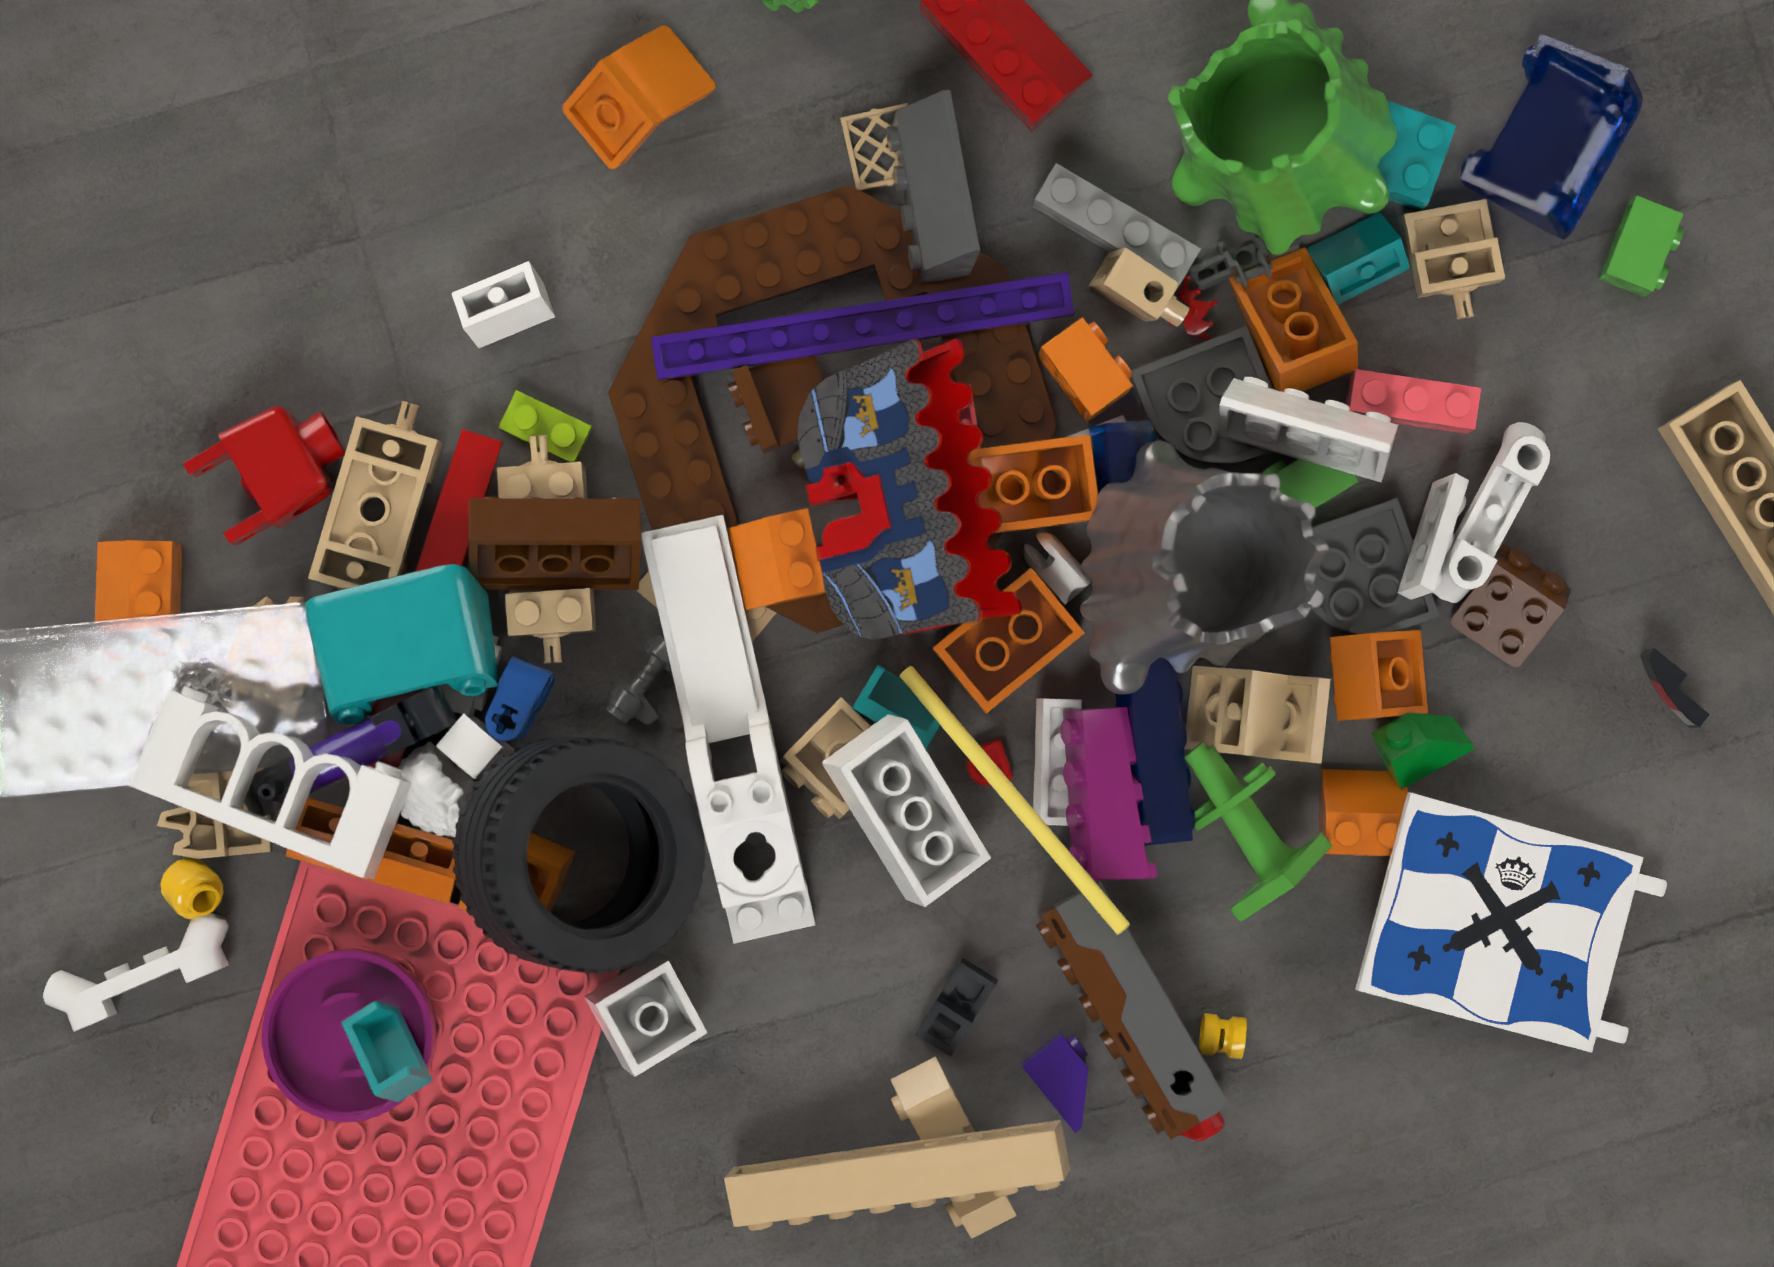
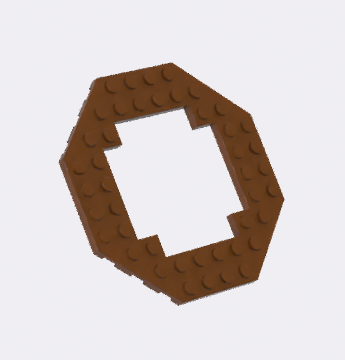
(769, 259)

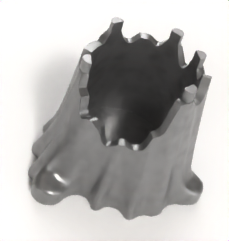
(1193, 566)

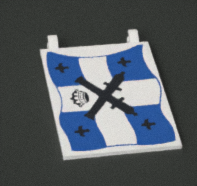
(1501, 923)

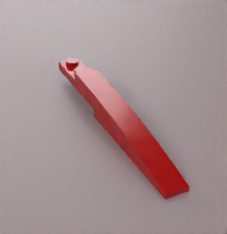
(448, 533)

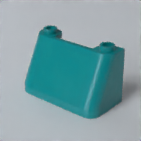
(402, 639)

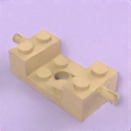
(382, 464)
(547, 612)

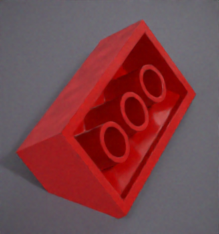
(1011, 53)

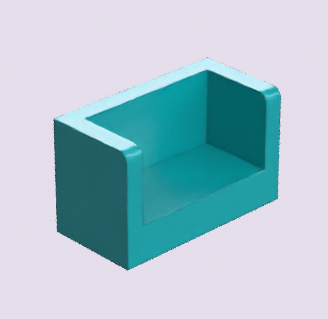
(890, 695)
(387, 1051)

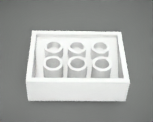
(1306, 429)

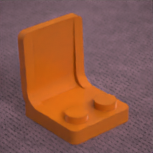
(635, 94)

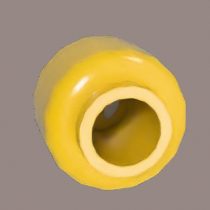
(192, 888)

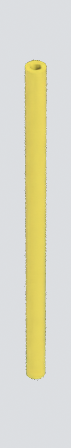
(1015, 800)

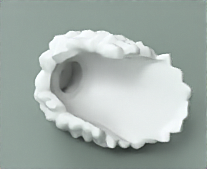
(435, 790)

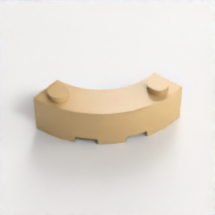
(935, 1112)

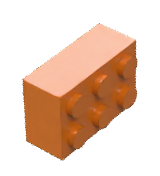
(1005, 651)

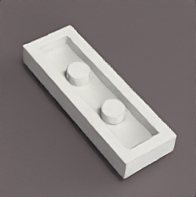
(1434, 536)
(1049, 785)

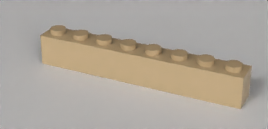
(898, 1174)

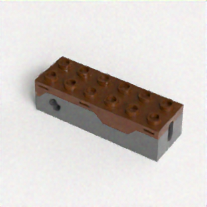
(1136, 1019)

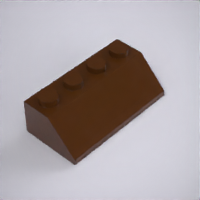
(555, 543)

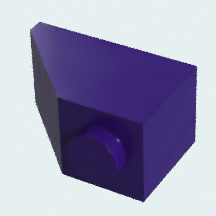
(1061, 1076)

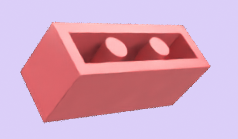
(1414, 401)

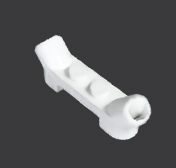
(1493, 510)
(92, 1002)

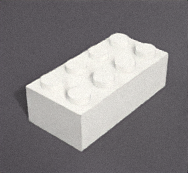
(906, 810)

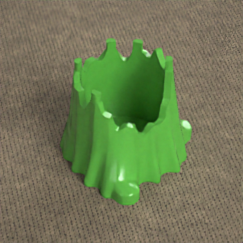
(1283, 127)

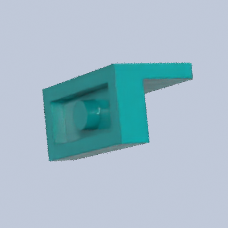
(1359, 257)

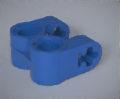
(524, 689)

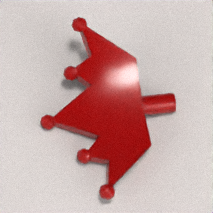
(1198, 309)

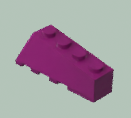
(1104, 795)

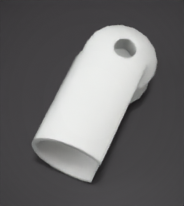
(1060, 570)

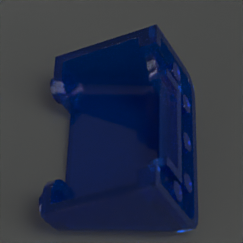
(1557, 136)

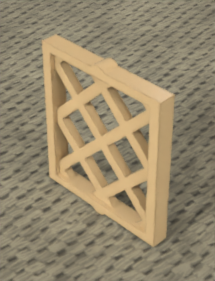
(874, 115)

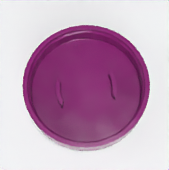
(308, 1044)

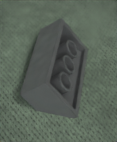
(934, 189)

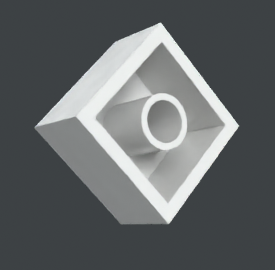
(645, 1014)

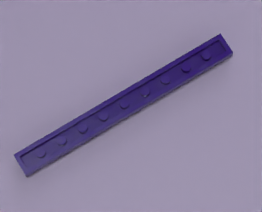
(862, 326)

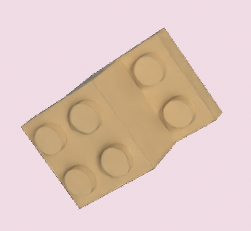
(1258, 713)

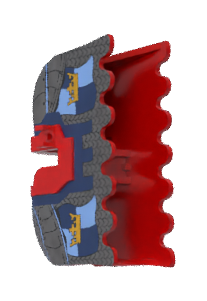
(899, 448)

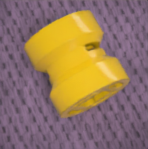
(1232, 1035)

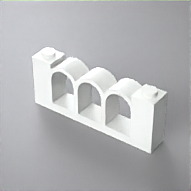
(176, 746)

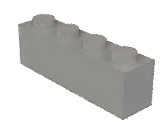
(1113, 223)

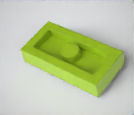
(533, 418)

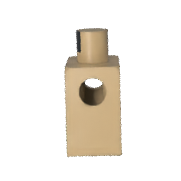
(1123, 282)

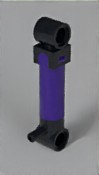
(363, 743)

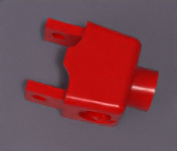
(278, 464)

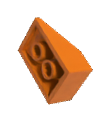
(1296, 324)
(1040, 482)

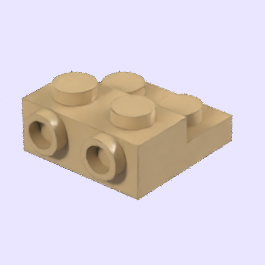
(822, 740)

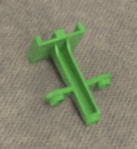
(1274, 862)

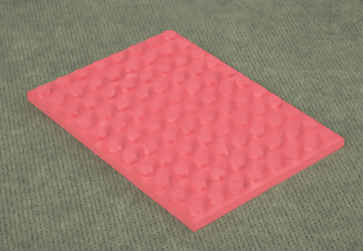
(451, 1169)

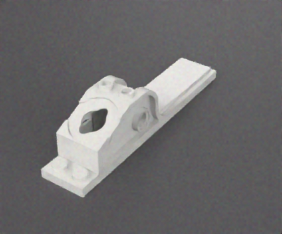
(720, 701)

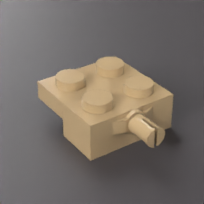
(1453, 252)

